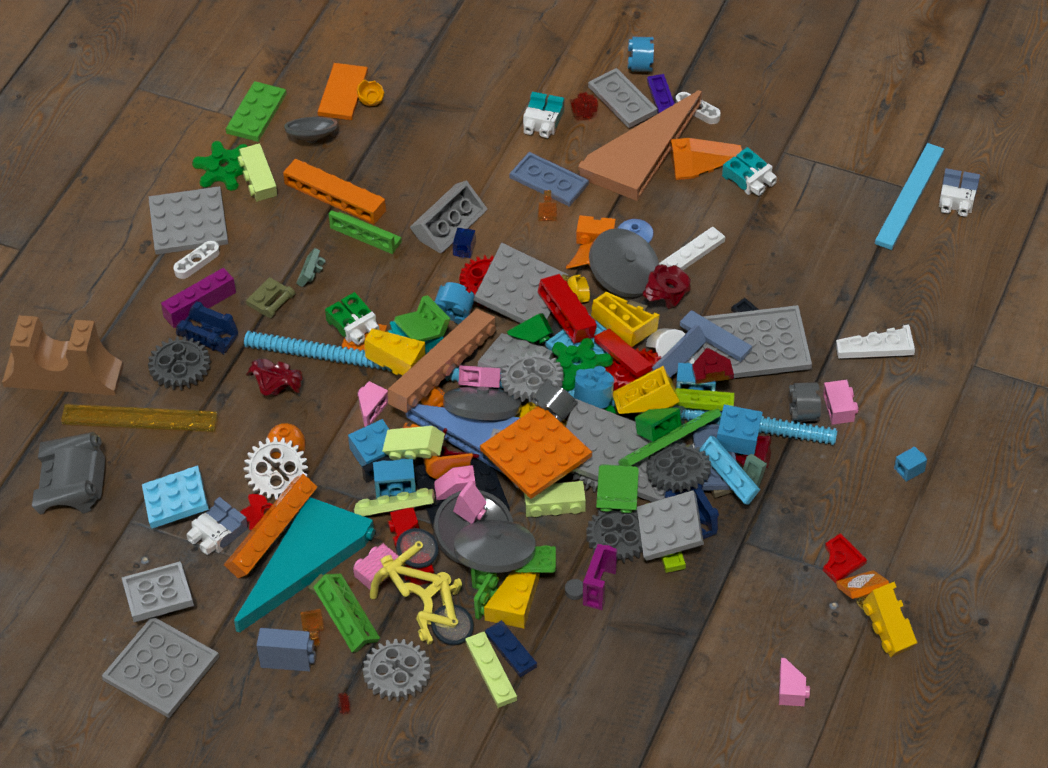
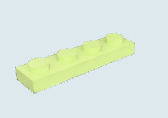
(401, 501)
(491, 669)

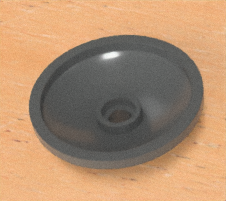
(311, 128)

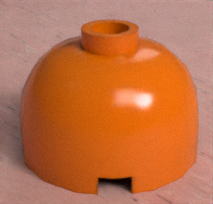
(288, 432)

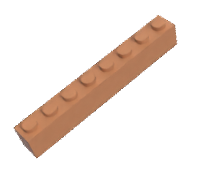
(441, 360)

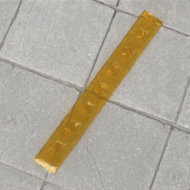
(139, 417)

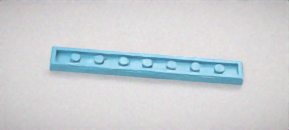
(909, 196)

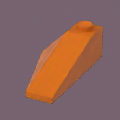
(697, 156)

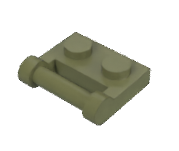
(267, 294)

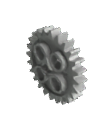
(528, 374)
(396, 670)

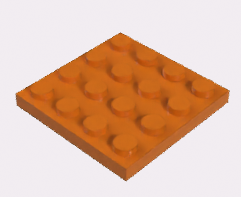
(536, 451)

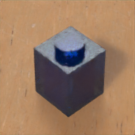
(464, 242)

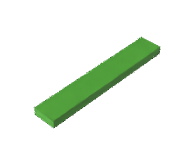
(669, 438)

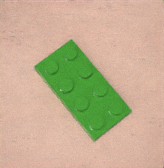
(256, 111)

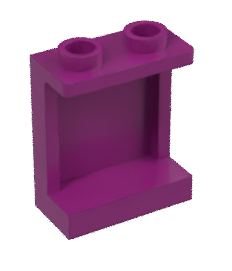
(593, 587)

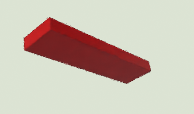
(623, 353)

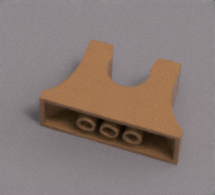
(61, 365)

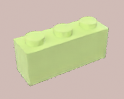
(257, 172)
(413, 442)
(557, 499)

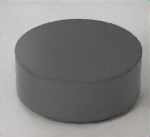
(574, 589)

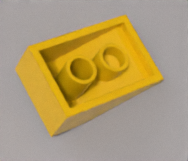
(647, 392)

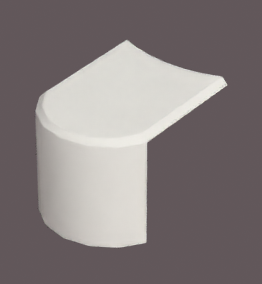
(664, 340)

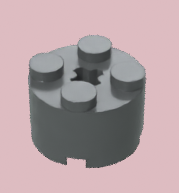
(554, 400)
(805, 402)

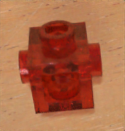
(579, 108)

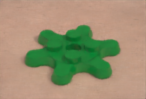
(215, 172)
(573, 354)

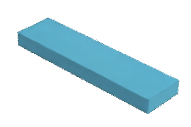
(730, 470)

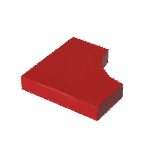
(843, 558)

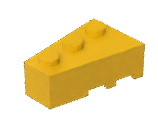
(625, 320)
(393, 350)
(513, 599)
(889, 621)

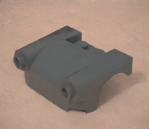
(70, 472)

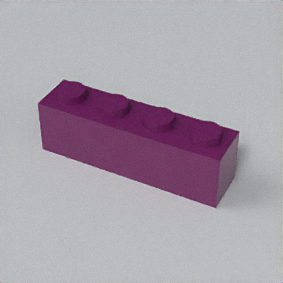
(207, 291)

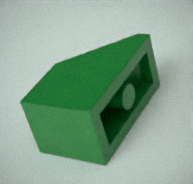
(533, 329)
(657, 422)

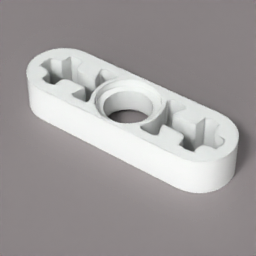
(708, 112)
(192, 266)

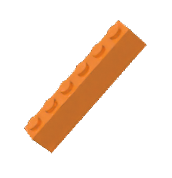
(334, 191)
(270, 526)

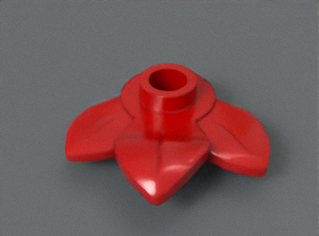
(257, 509)

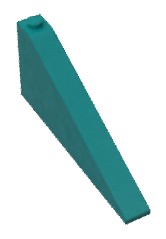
(312, 546)

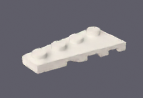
(885, 344)

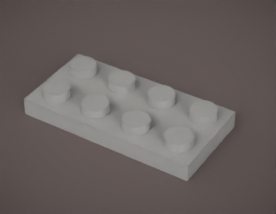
(622, 98)

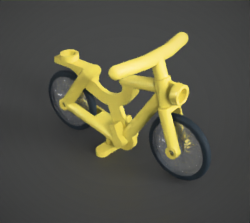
(418, 550)

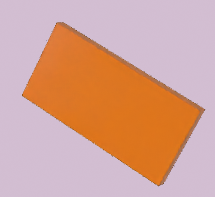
(341, 91)

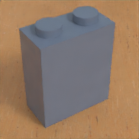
(285, 649)

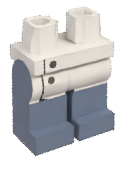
(958, 198)
(217, 527)

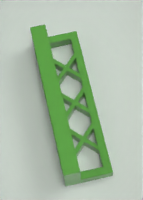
(364, 232)
(344, 612)

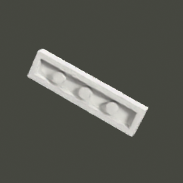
(695, 249)

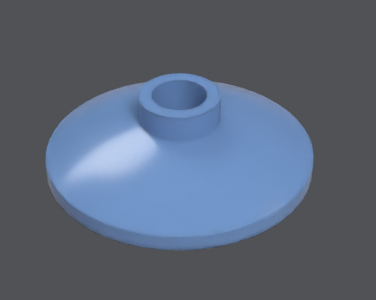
(639, 227)

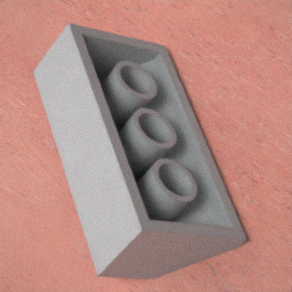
(455, 209)

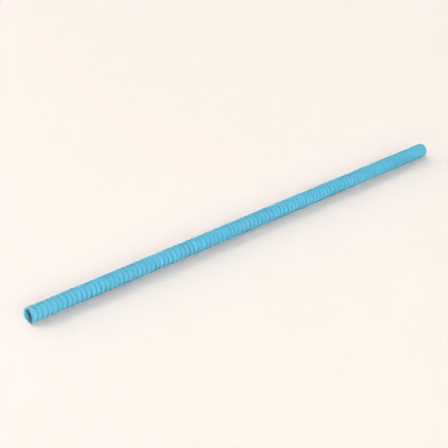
(356, 357)

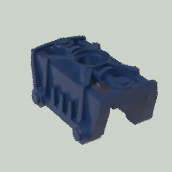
(213, 326)
(707, 514)

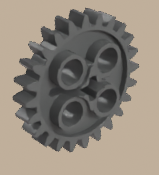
(179, 363)
(678, 467)
(616, 533)

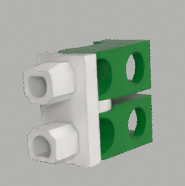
(352, 319)

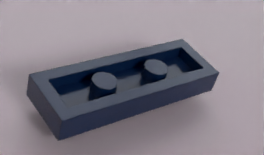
(511, 648)

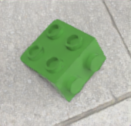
(426, 322)
(617, 488)
(543, 560)
(486, 585)

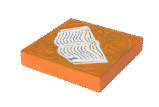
(861, 584)

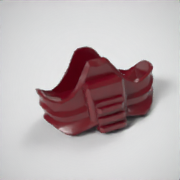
(661, 278)
(274, 377)

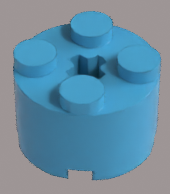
(641, 54)
(455, 301)
(594, 386)

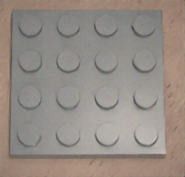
(187, 220)
(514, 283)
(160, 666)

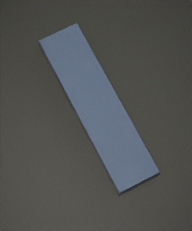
(717, 336)
(682, 350)

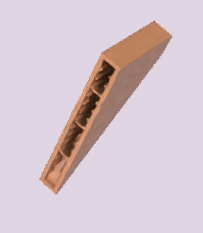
(634, 157)

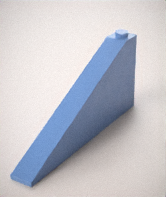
(461, 431)

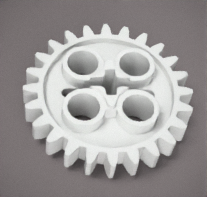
(288, 457)

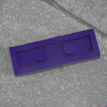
(660, 92)

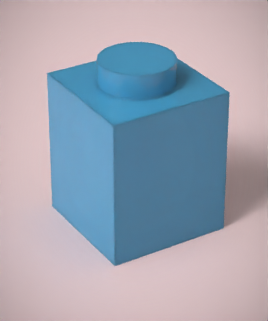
(910, 463)

